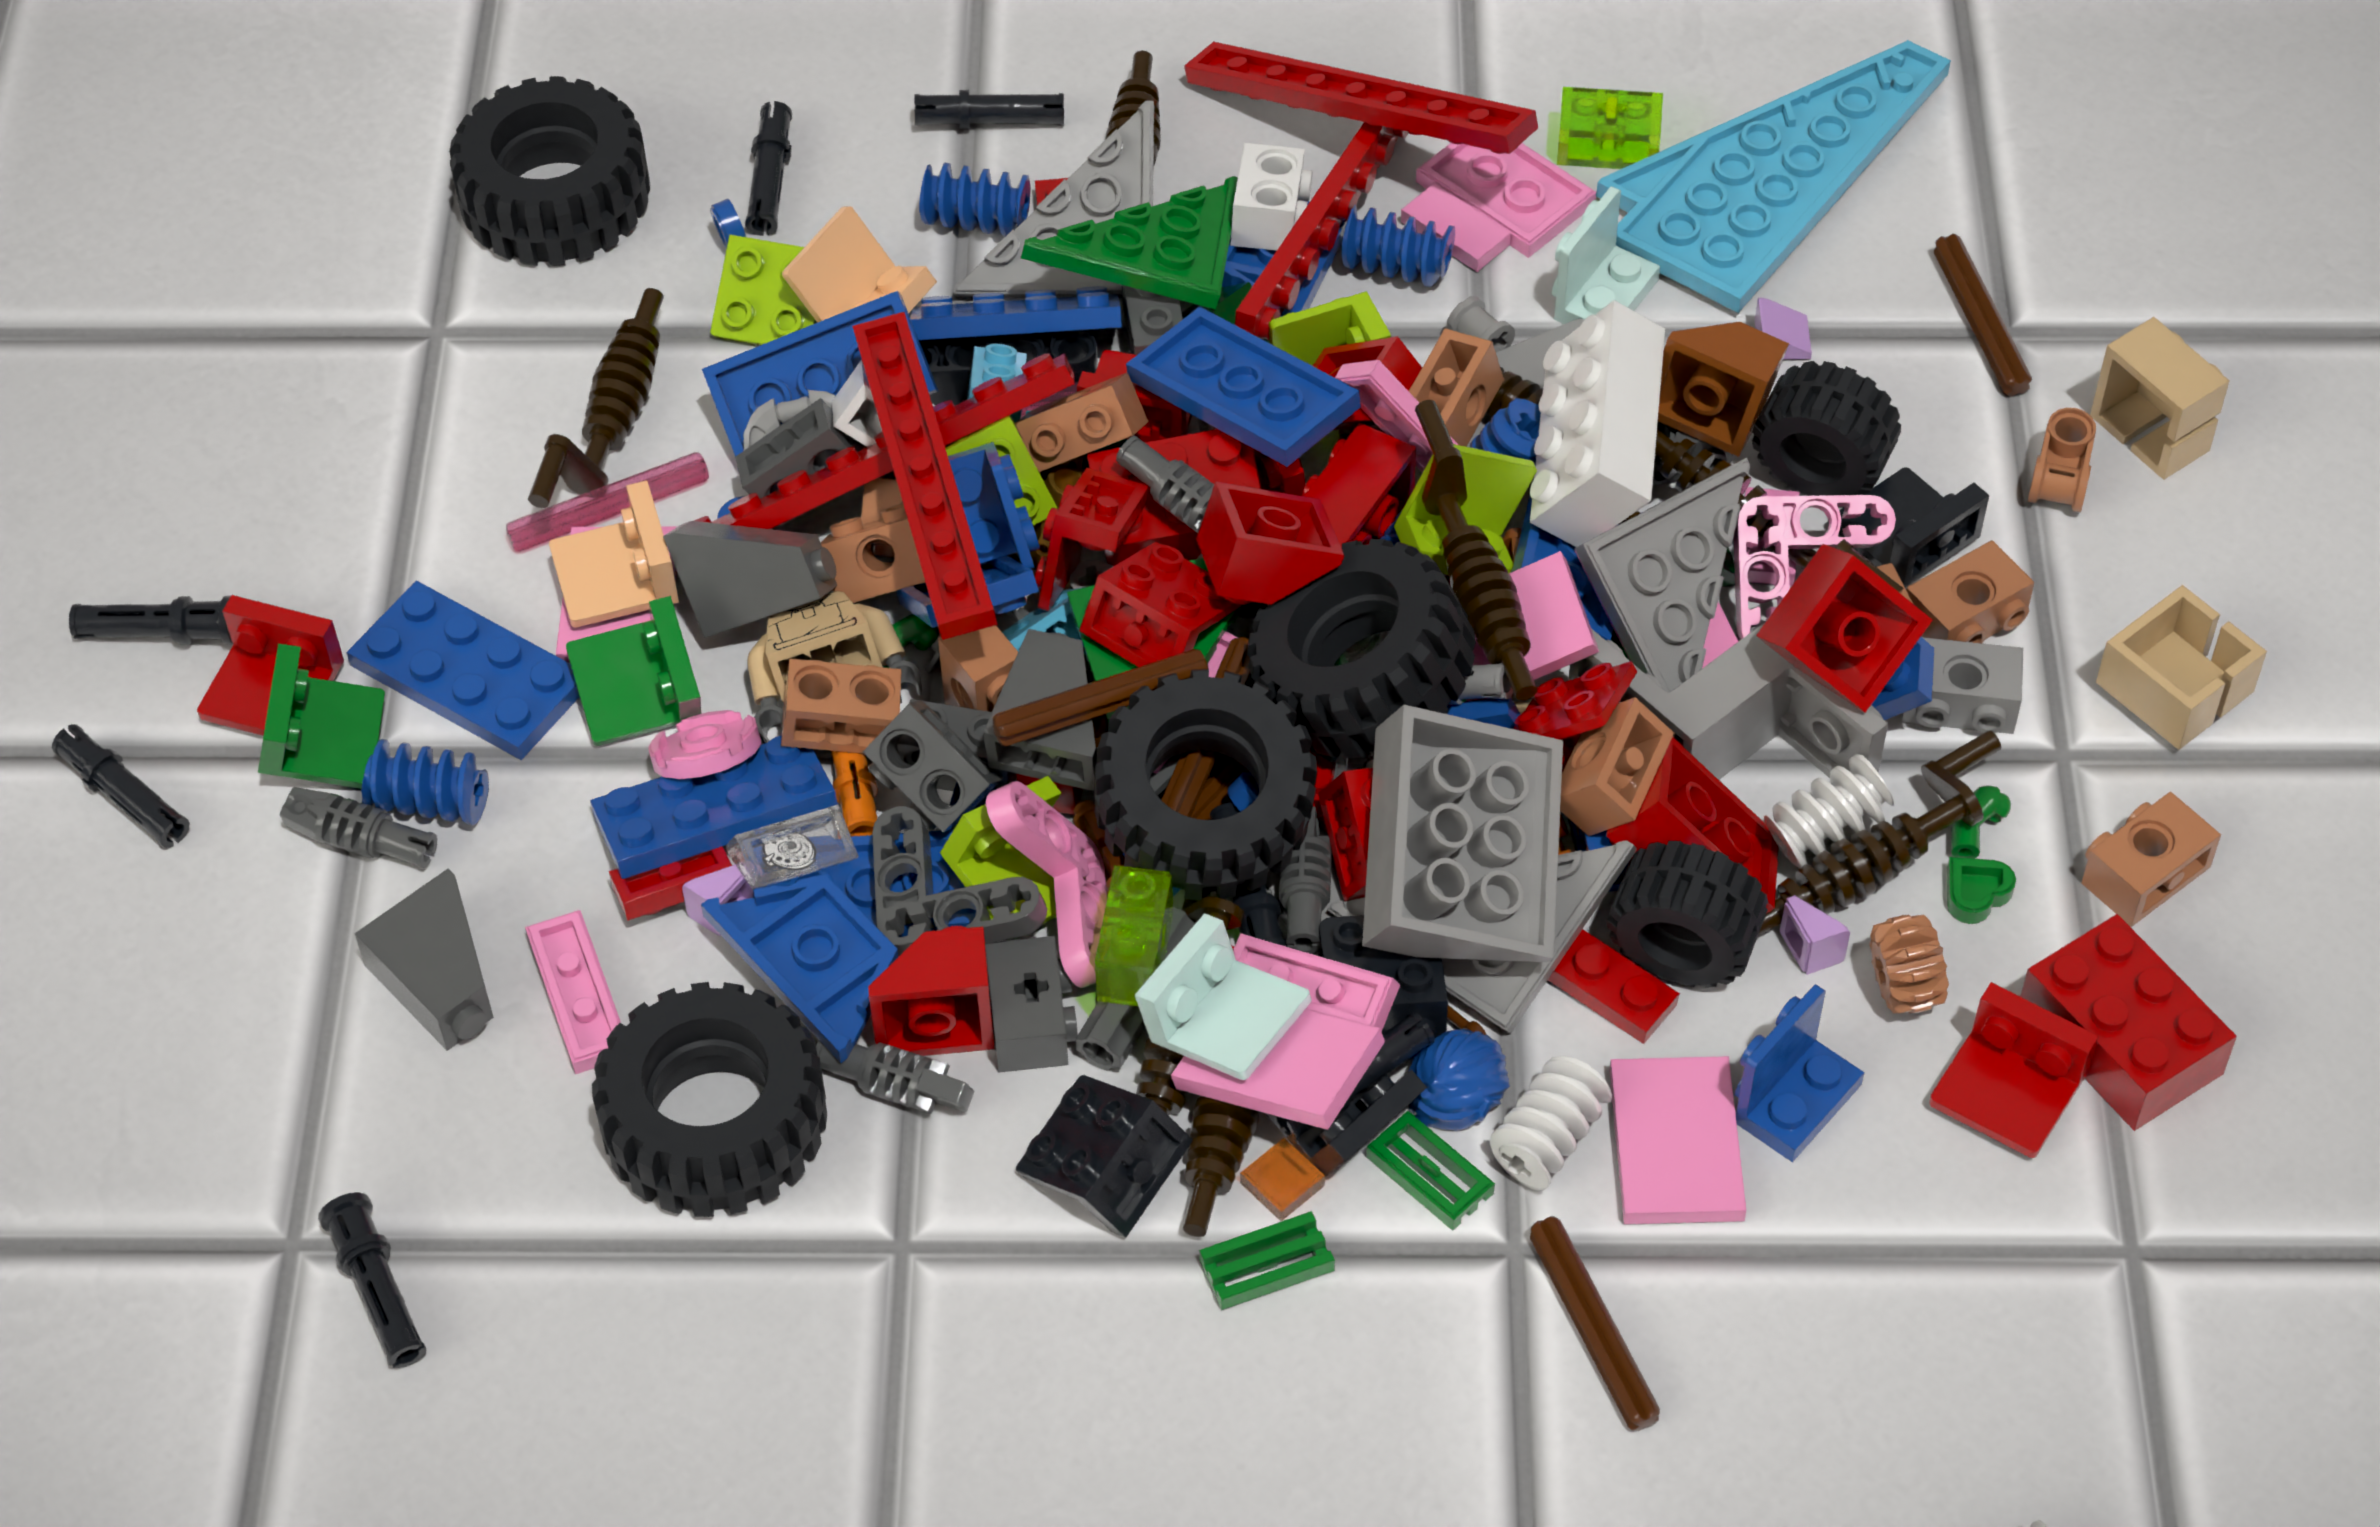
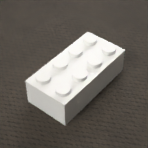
(1597, 425)

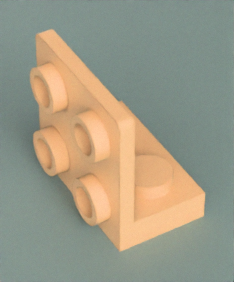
(850, 268)
(615, 566)

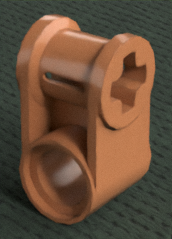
(2064, 460)

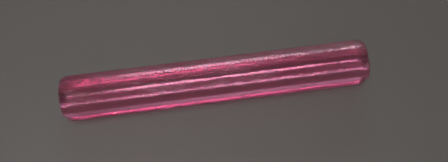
(604, 502)

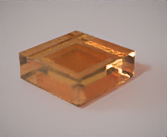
(1282, 1179)

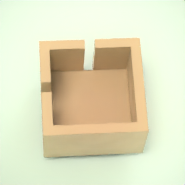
(2157, 377)
(2163, 669)

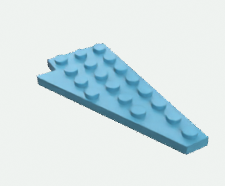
(1751, 189)

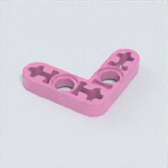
(1788, 534)
(1072, 862)

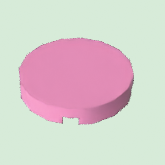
(705, 745)

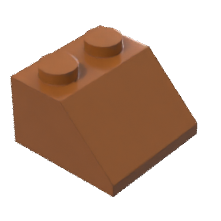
(1718, 382)

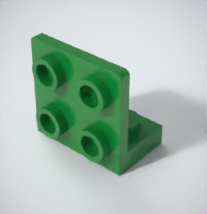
(635, 677)
(318, 725)

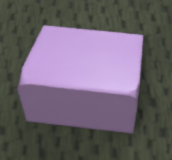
(1785, 325)
(725, 884)
(1813, 936)

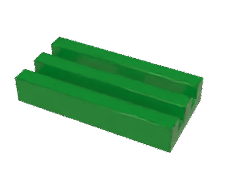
(1464, 1202)
(1263, 1251)

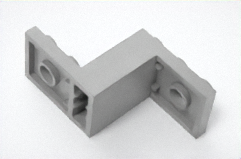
(1748, 701)

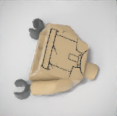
(825, 631)

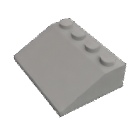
(1462, 839)

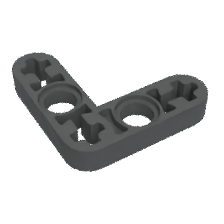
(919, 903)

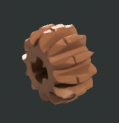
(1909, 964)

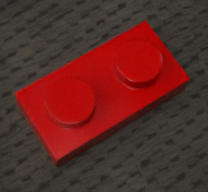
(662, 886)

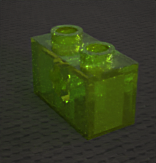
(1608, 127)
(1133, 932)

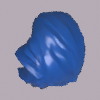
(1462, 1079)

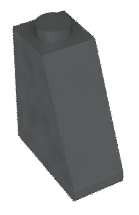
(747, 571)
(1041, 669)
(430, 961)

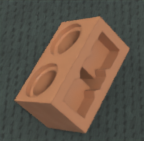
(838, 704)

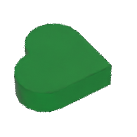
(1977, 887)

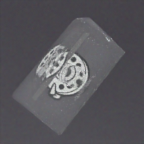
(792, 847)

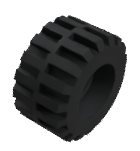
(1826, 430)
(1687, 914)

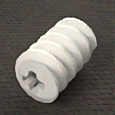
(1828, 809)
(1549, 1120)

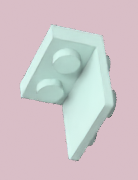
(1595, 269)
(1216, 1006)

